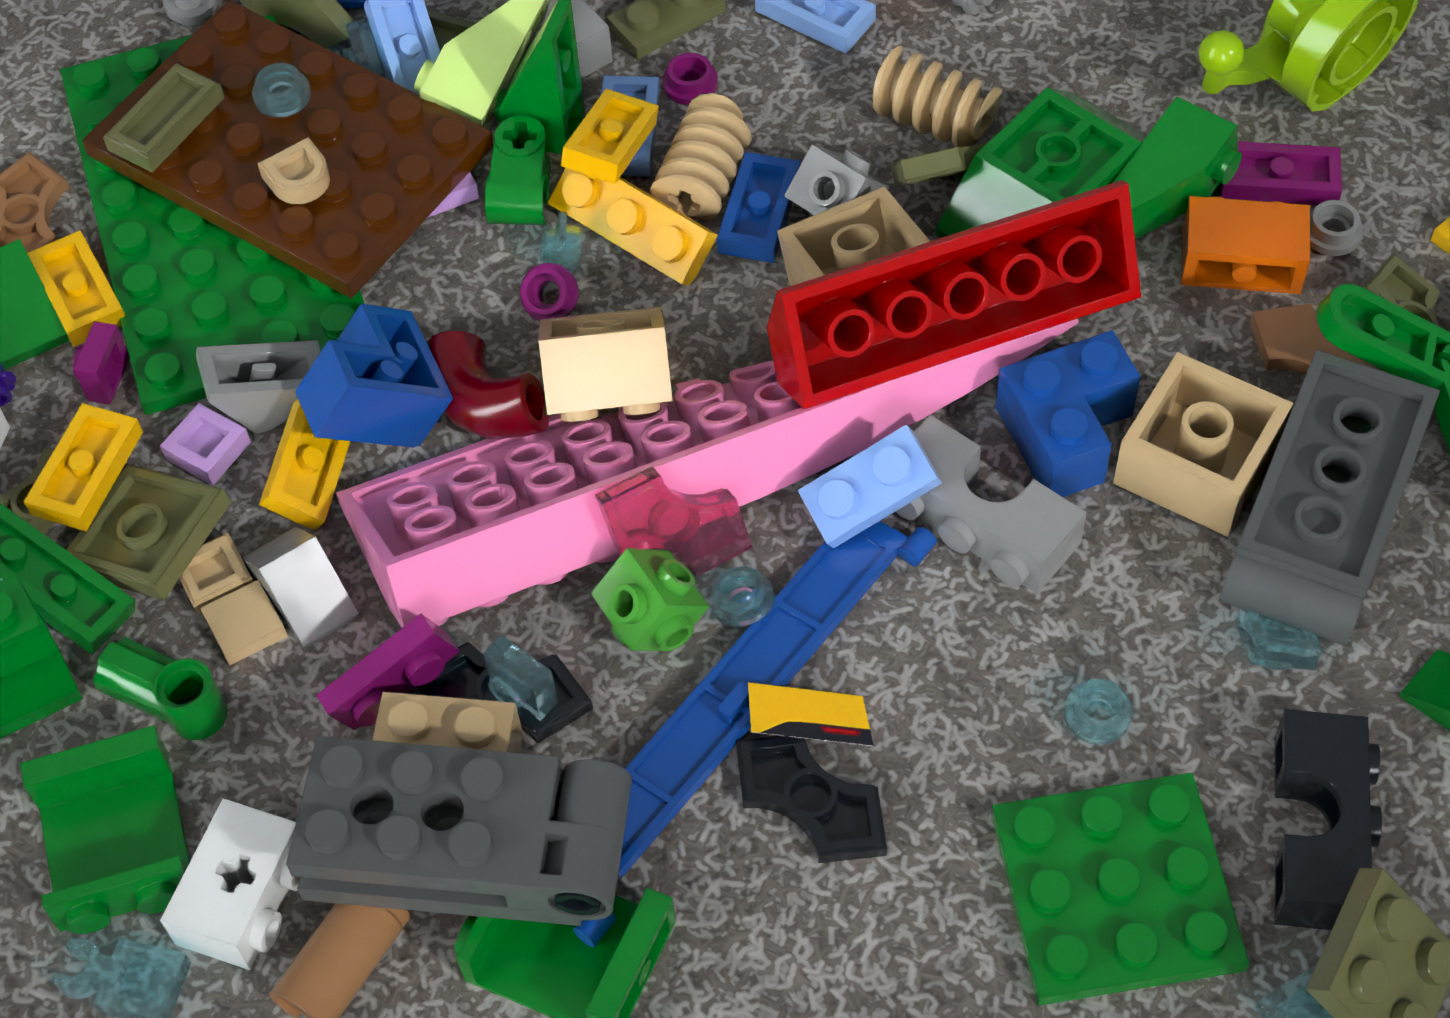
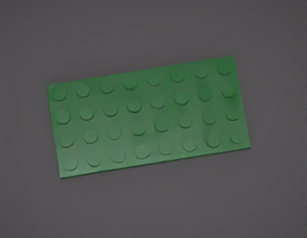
(177, 272)

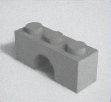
(1019, 537)

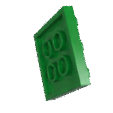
(1117, 889)

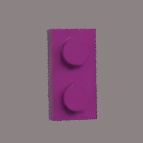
(1286, 174)
(396, 666)

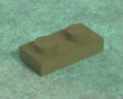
(653, 23)

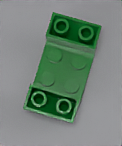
(1040, 157)

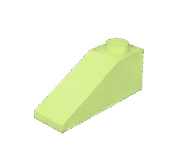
(481, 61)

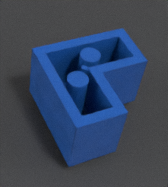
(375, 382)
(1059, 407)

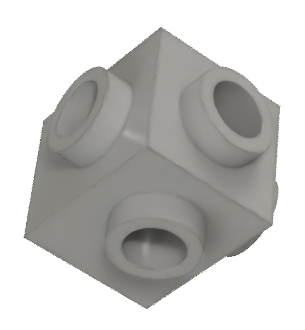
(832, 179)

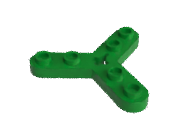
(1390, 341)

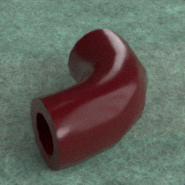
(482, 402)

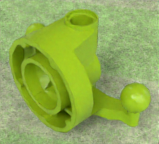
(1309, 48)

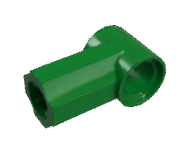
(162, 687)

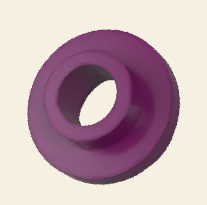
(689, 67)
(532, 289)

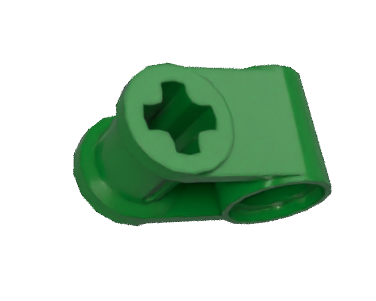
(518, 173)

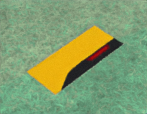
(808, 714)

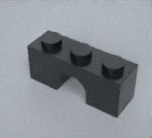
(1330, 766)

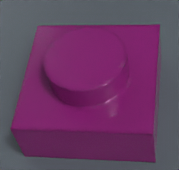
(101, 362)

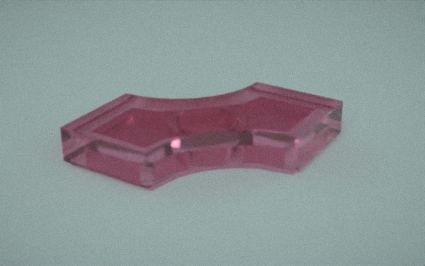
(651, 515)

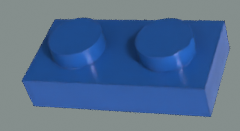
(757, 208)

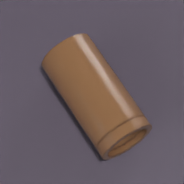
(337, 960)

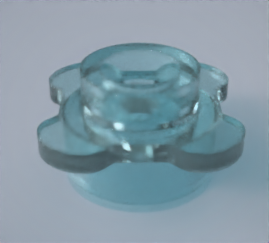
(562, 244)

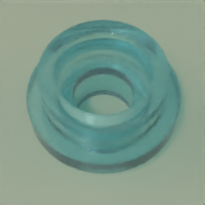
(280, 90)
(741, 596)
(1102, 694)

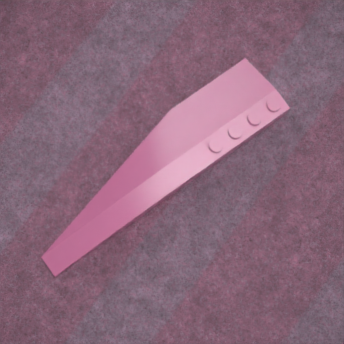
(526, 507)

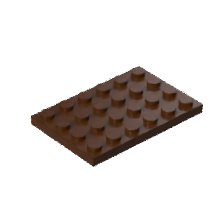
(382, 146)

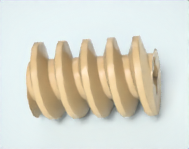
(934, 103)
(703, 157)

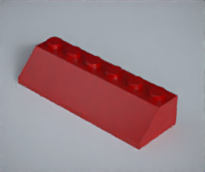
(954, 296)

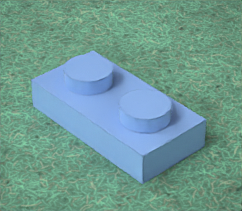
(827, 21)
(402, 38)
(869, 486)

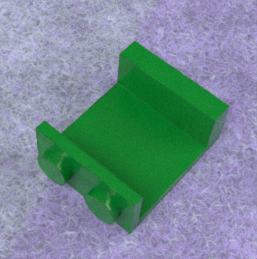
(32, 667)
(108, 829)
(560, 974)

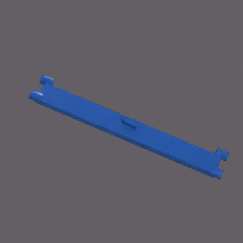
(767, 653)

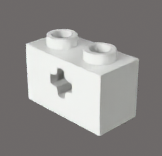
(234, 849)

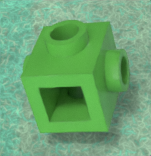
(650, 600)

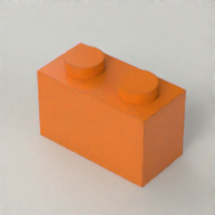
(1245, 245)

